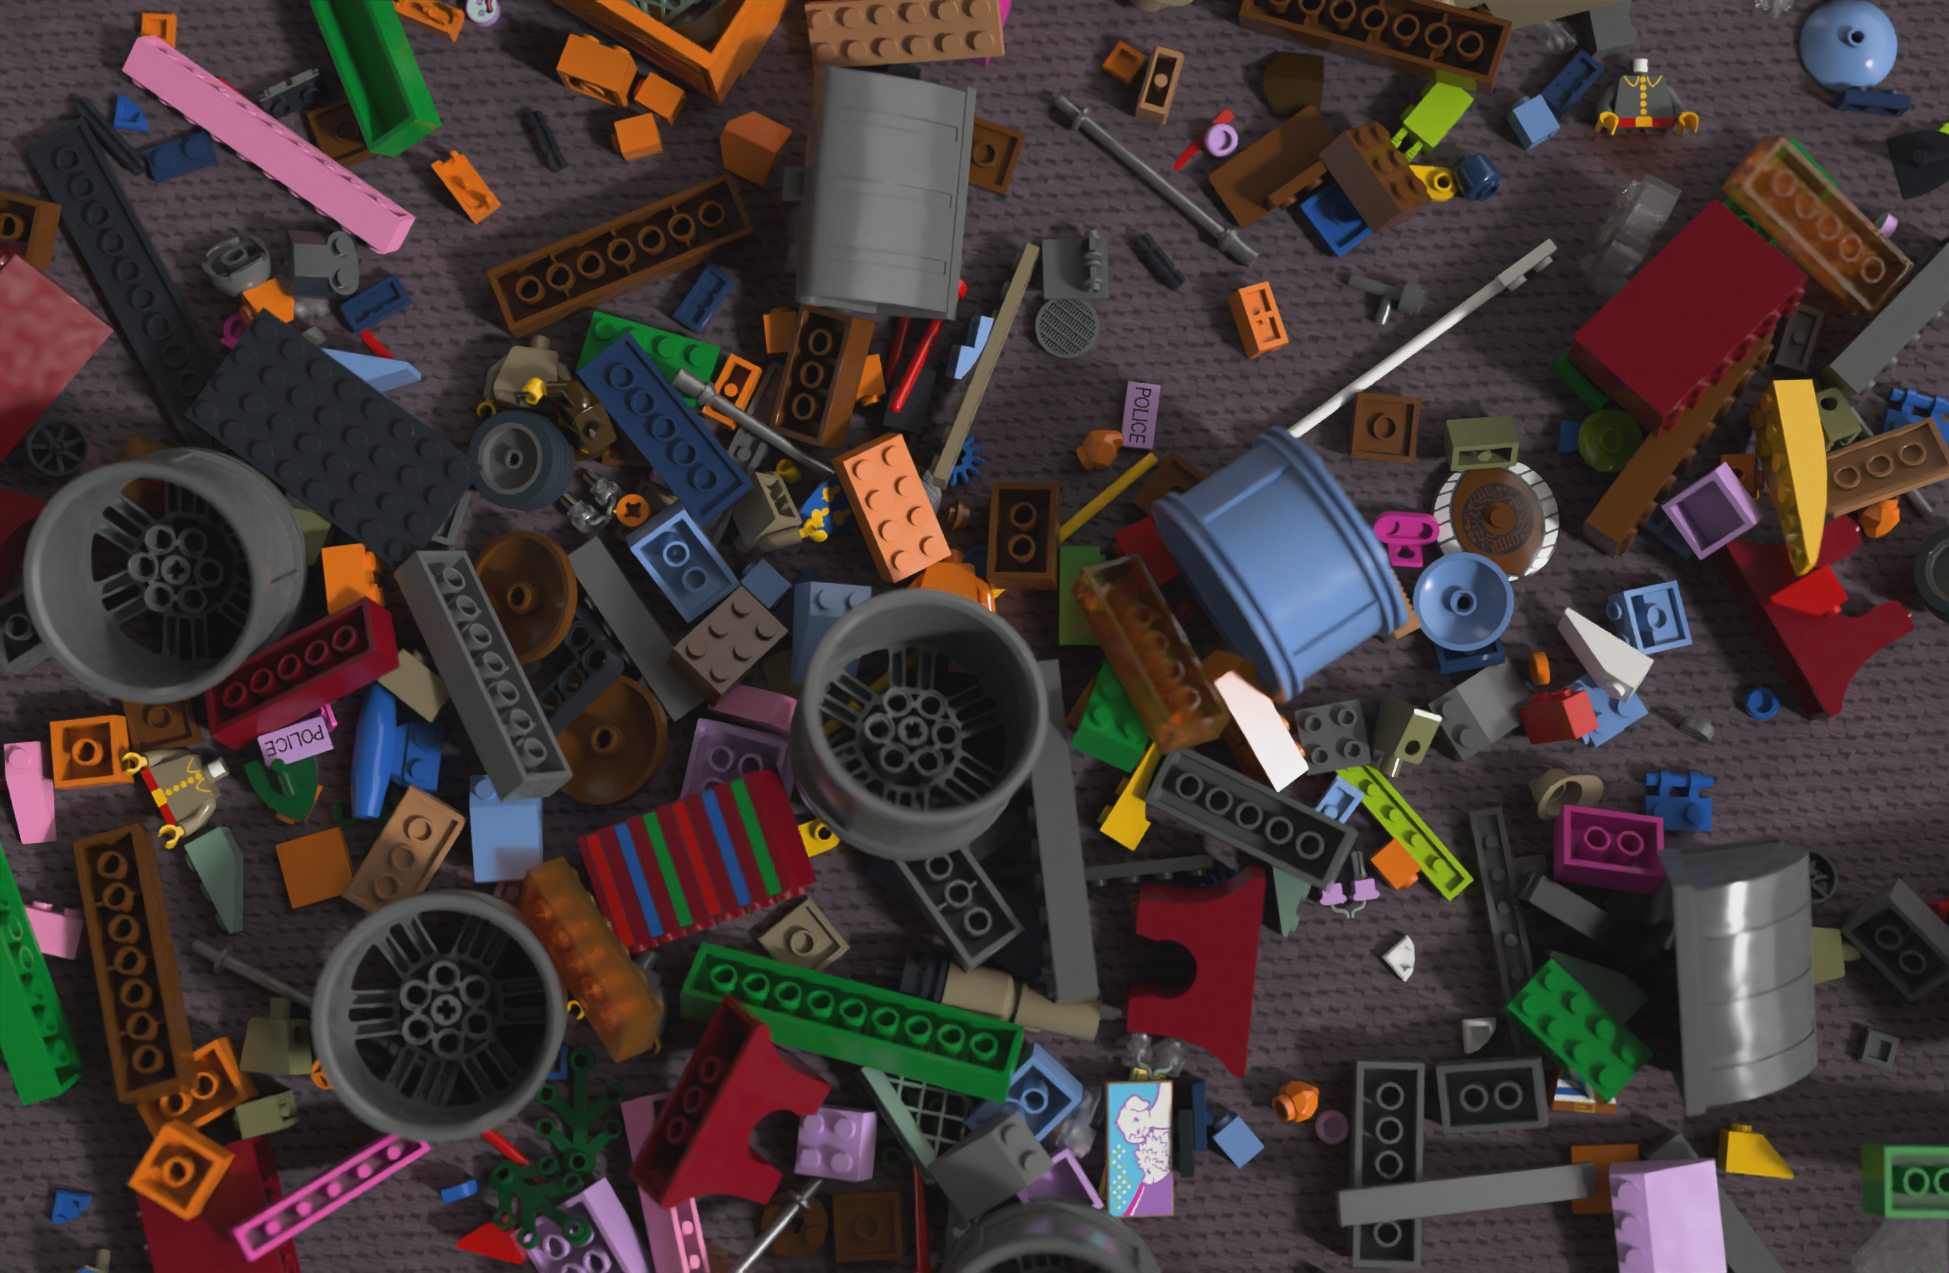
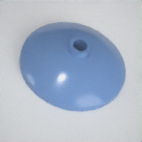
(1833, 55)
(1459, 577)

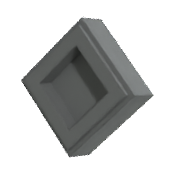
(1877, 1049)

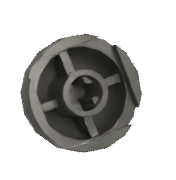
(237, 265)

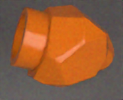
(1099, 448)
(1879, 517)
(1296, 1101)

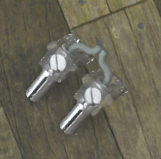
(584, 516)
(1139, 1054)

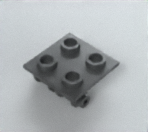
(1075, 267)
(1332, 736)

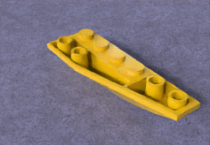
(1793, 465)

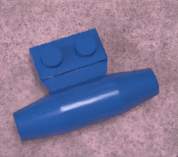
(390, 753)

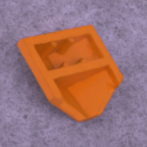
(753, 146)

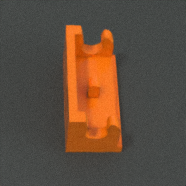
(431, 17)
(467, 186)
(1258, 319)

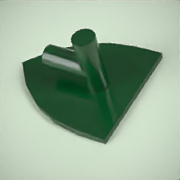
(285, 787)

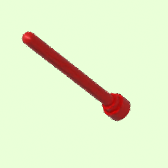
(919, 358)
(921, 1222)

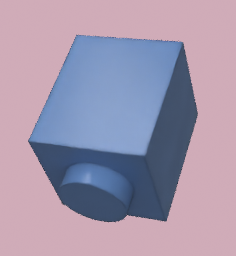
(1532, 121)
(765, 583)
(1236, 1139)

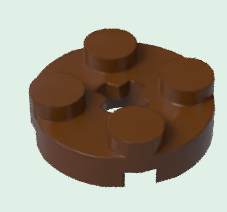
(811, 1232)

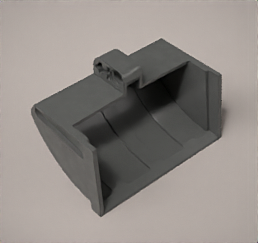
(882, 194)
(1742, 969)

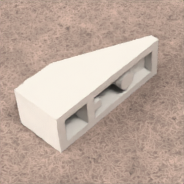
(1607, 659)

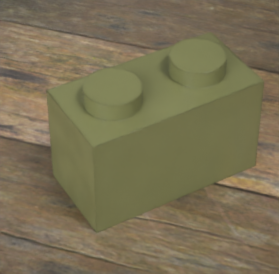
(1481, 443)
(266, 1114)

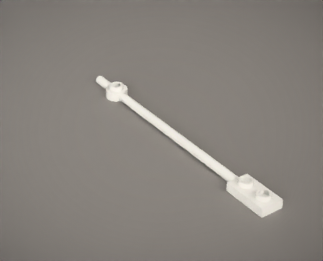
(1510, 278)

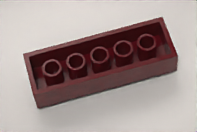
(302, 673)

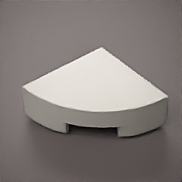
(1401, 958)
(1477, 1032)

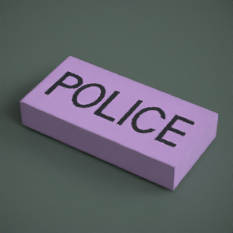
(1140, 415)
(296, 741)

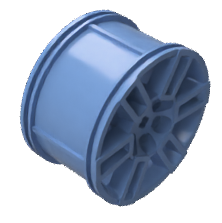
(1281, 562)

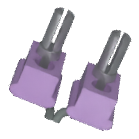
(1361, 889)

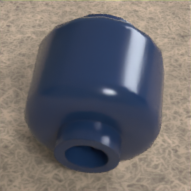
(1476, 177)

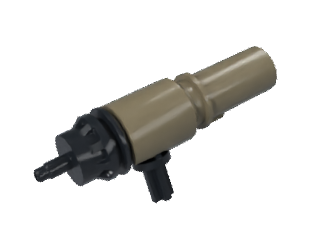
(994, 995)

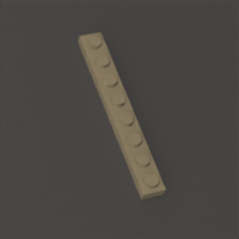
(978, 377)

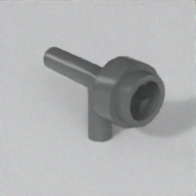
(1409, 298)

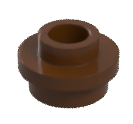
(957, 515)

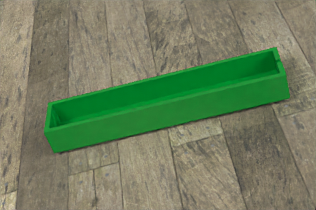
(377, 72)

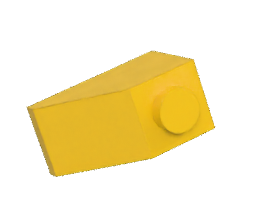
(1749, 1153)

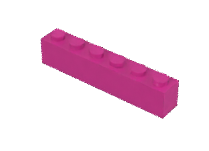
(323, 1194)

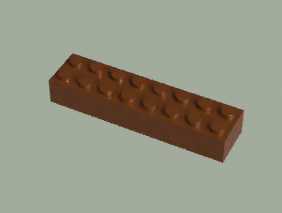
(1402, 35)
(621, 255)
(1654, 465)
(135, 965)

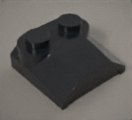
(322, 265)

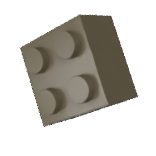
(420, 686)

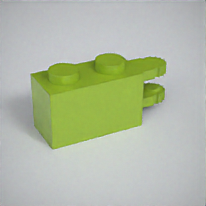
(1432, 117)

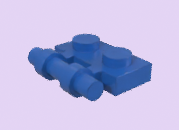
(1908, 398)
(1679, 813)

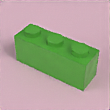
(1072, 625)

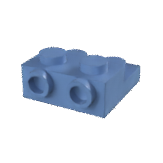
(1650, 618)
(1610, 713)

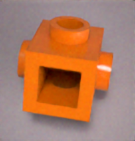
(1748, 472)

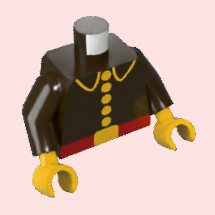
(580, 414)

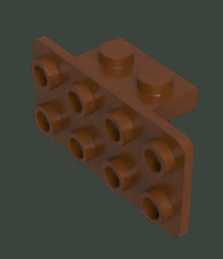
(1274, 168)

